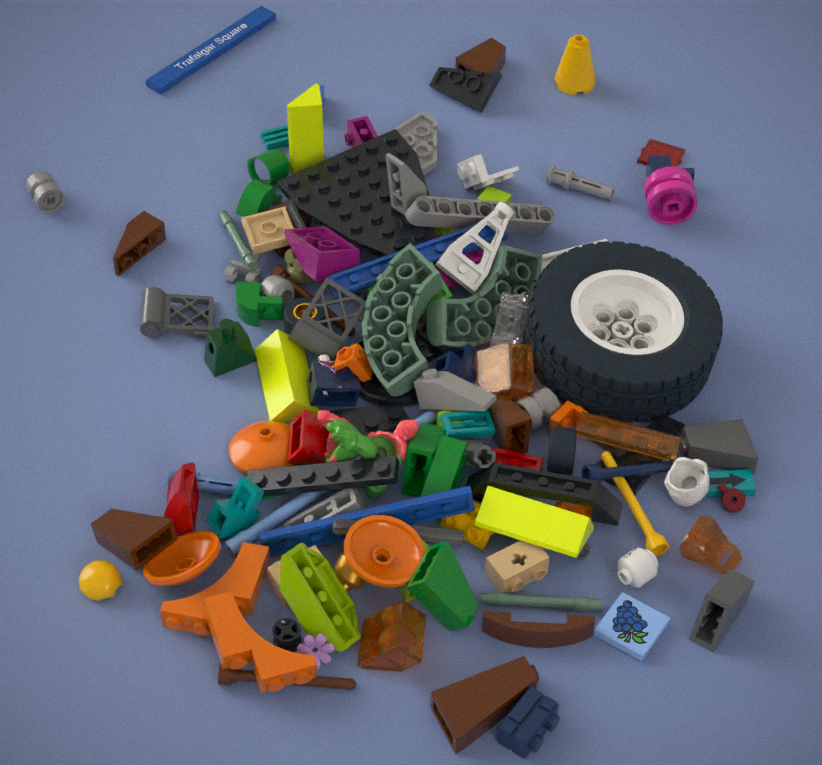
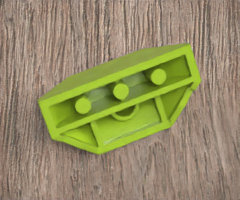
(318, 597)

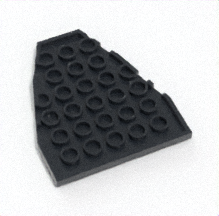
(354, 195)

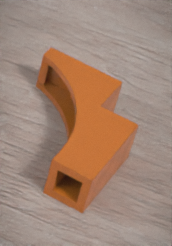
(243, 579)
(240, 644)

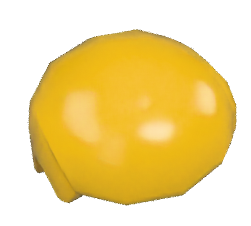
(99, 580)

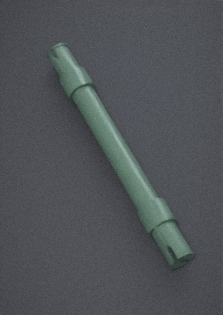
(245, 253)
(576, 603)

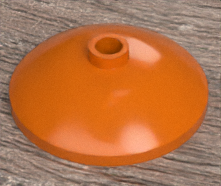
(260, 446)
(384, 540)
(183, 559)

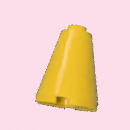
(576, 67)

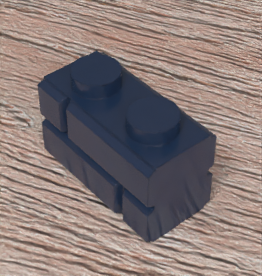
(528, 722)

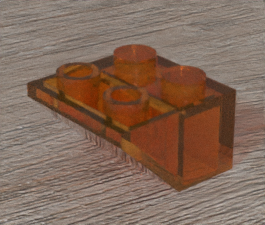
(506, 370)
(392, 638)

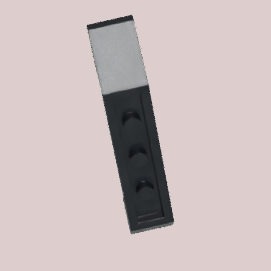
(550, 486)

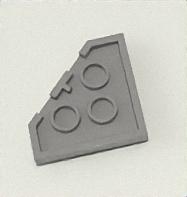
(421, 135)

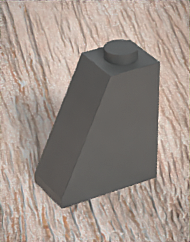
(720, 445)
(720, 609)

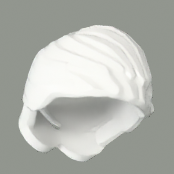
(687, 482)

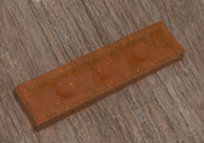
(628, 436)

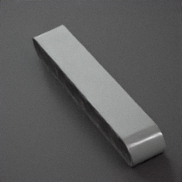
(462, 213)

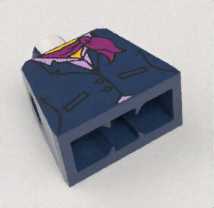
(330, 385)

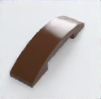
(536, 634)

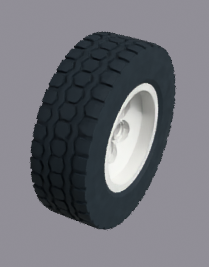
(623, 330)

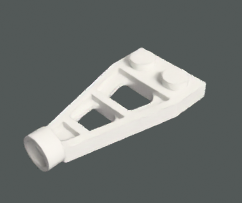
(462, 268)

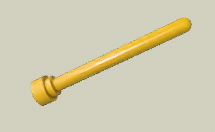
(654, 541)

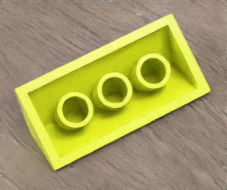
(305, 130)
(284, 377)
(534, 522)

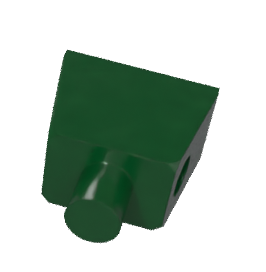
(228, 348)

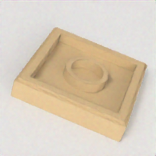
(267, 229)

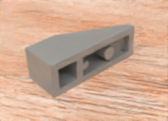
(403, 184)
(449, 392)
(341, 503)

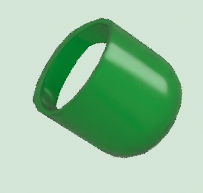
(276, 163)

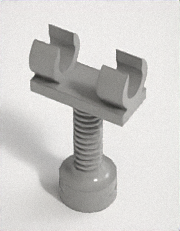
(238, 268)

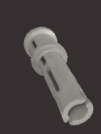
(570, 180)

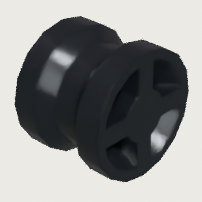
(284, 629)

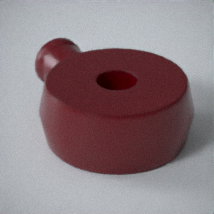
(730, 493)

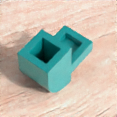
(238, 513)

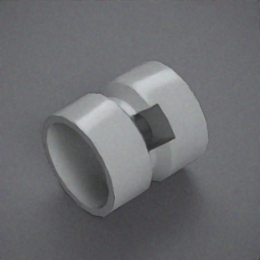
(45, 192)
(539, 406)

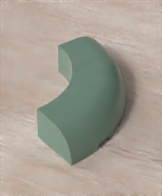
(393, 317)
(473, 319)

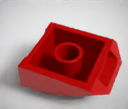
(183, 499)

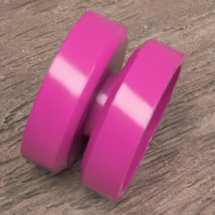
(670, 195)

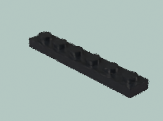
(326, 476)

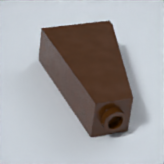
(481, 701)

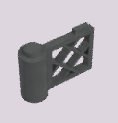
(157, 317)
(315, 336)

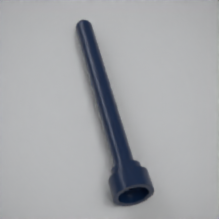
(598, 473)

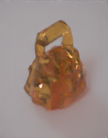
(707, 544)

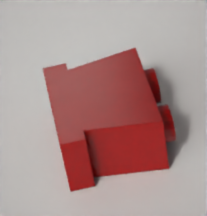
(307, 440)

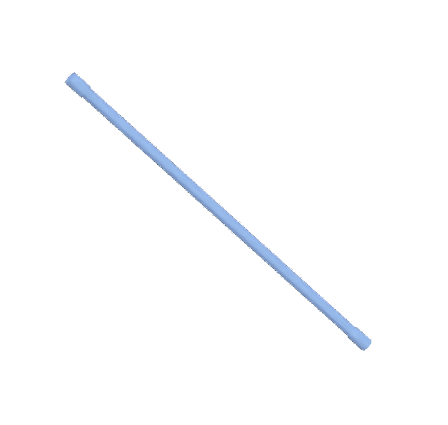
(234, 544)

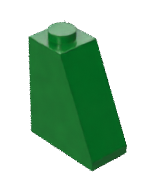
(420, 457)
(447, 467)
(443, 587)

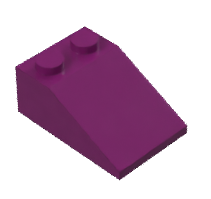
(321, 251)

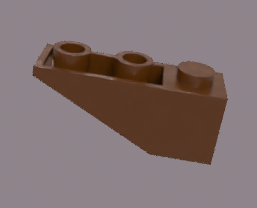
(138, 239)

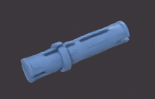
(212, 484)

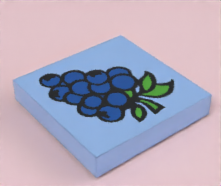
(632, 626)

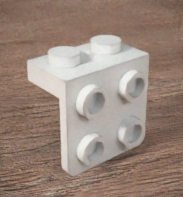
(474, 173)

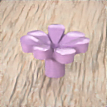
(317, 647)

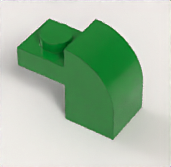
(257, 198)
(254, 307)

